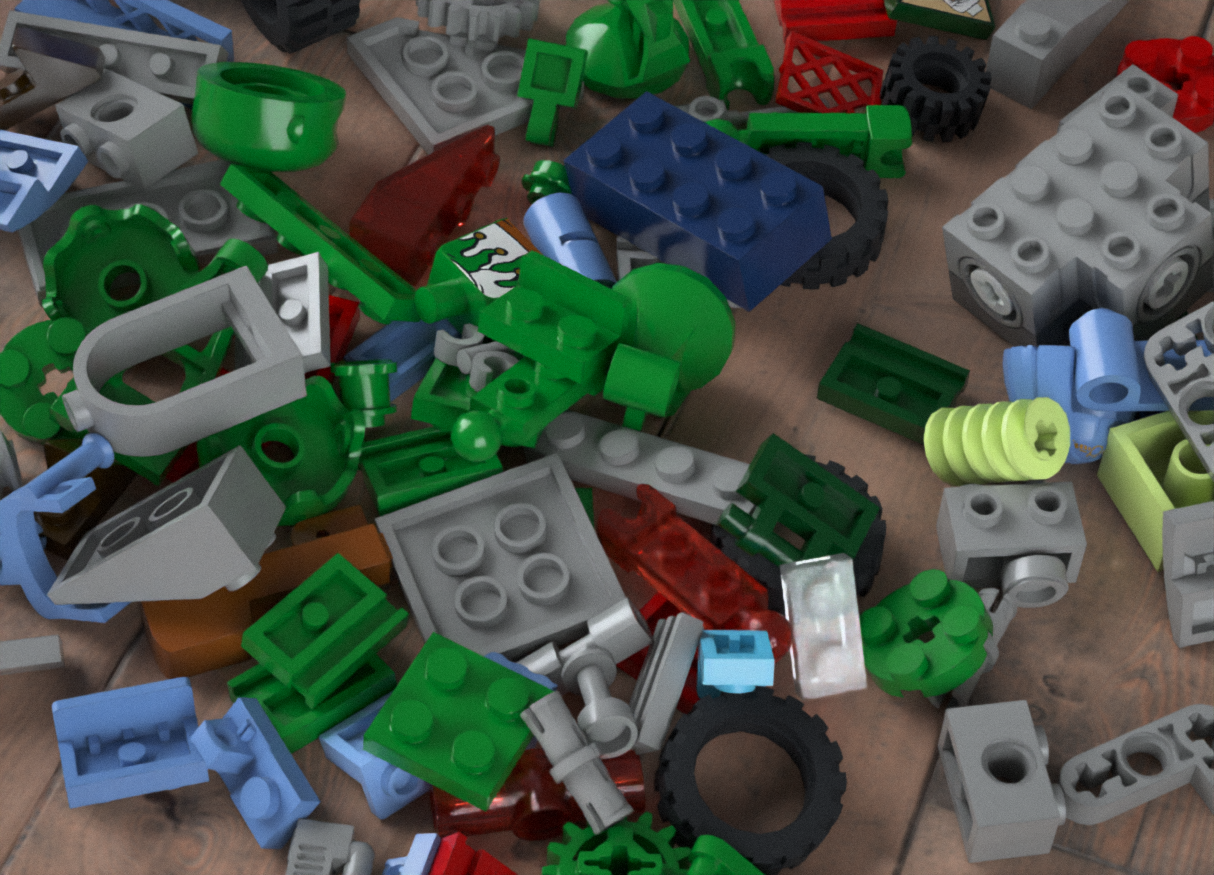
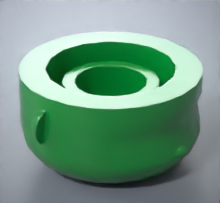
(266, 115)

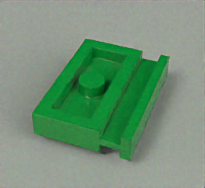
(417, 468)
(324, 630)
(294, 718)

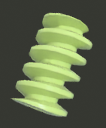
(997, 441)

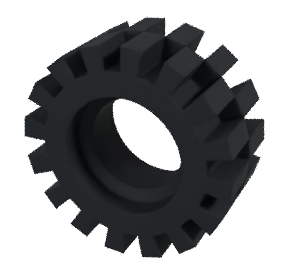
(943, 68)

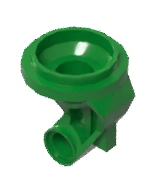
(631, 47)
(674, 341)

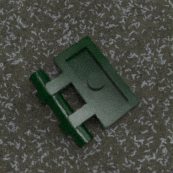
(803, 499)

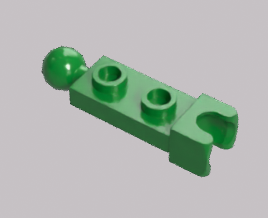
(727, 49)
(871, 136)
(517, 407)

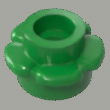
(545, 179)

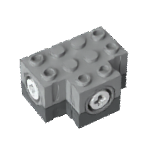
(1088, 223)

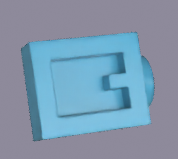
(733, 662)

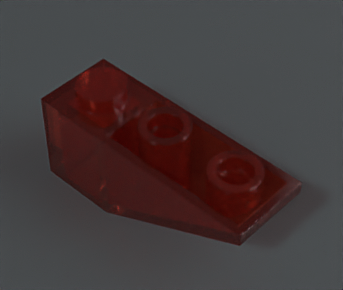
(421, 204)

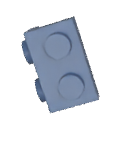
(128, 742)

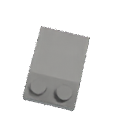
(179, 540)

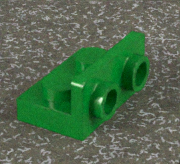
(559, 318)

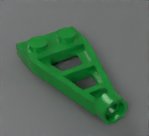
(198, 366)

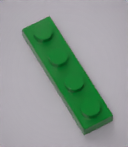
(307, 231)

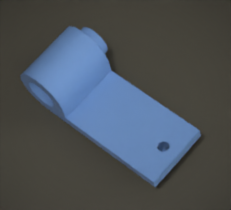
(1112, 366)

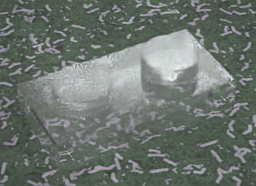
(825, 626)

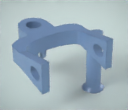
(22, 549)

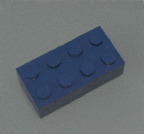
(699, 199)

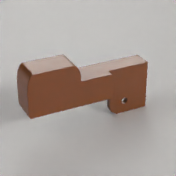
(207, 632)

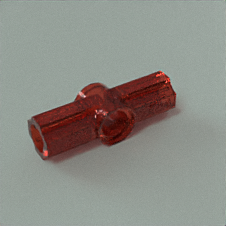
(532, 800)

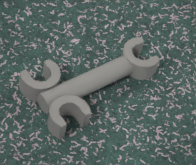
(474, 357)

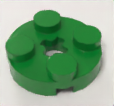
(23, 371)
(925, 605)

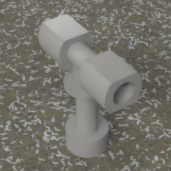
(589, 670)

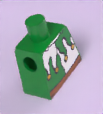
(472, 274)

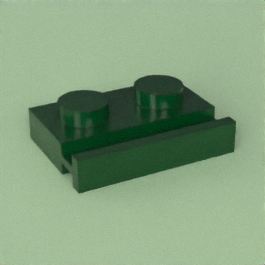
(891, 382)

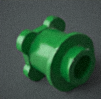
(366, 388)

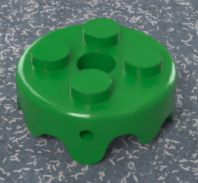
(108, 244)
(324, 445)

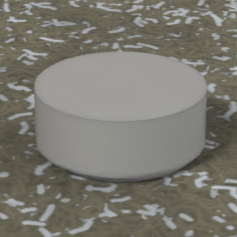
(1034, 580)

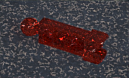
(690, 570)

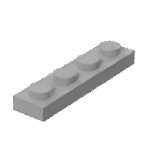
(149, 59)
(623, 458)

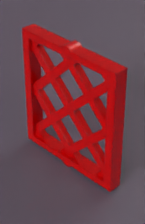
(828, 56)

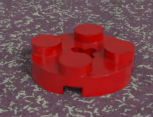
(1181, 62)

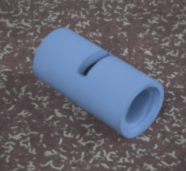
(565, 235)

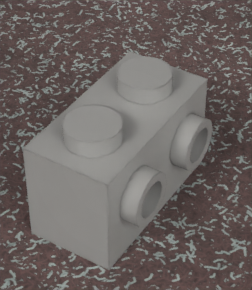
(996, 524)

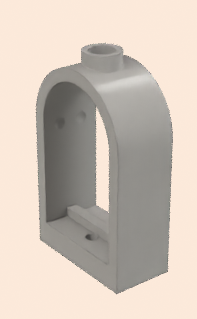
(169, 323)

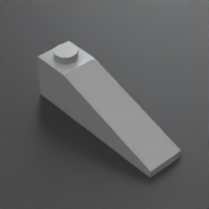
(1043, 42)

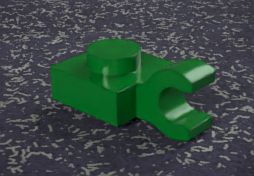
(551, 79)

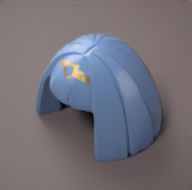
(1050, 373)

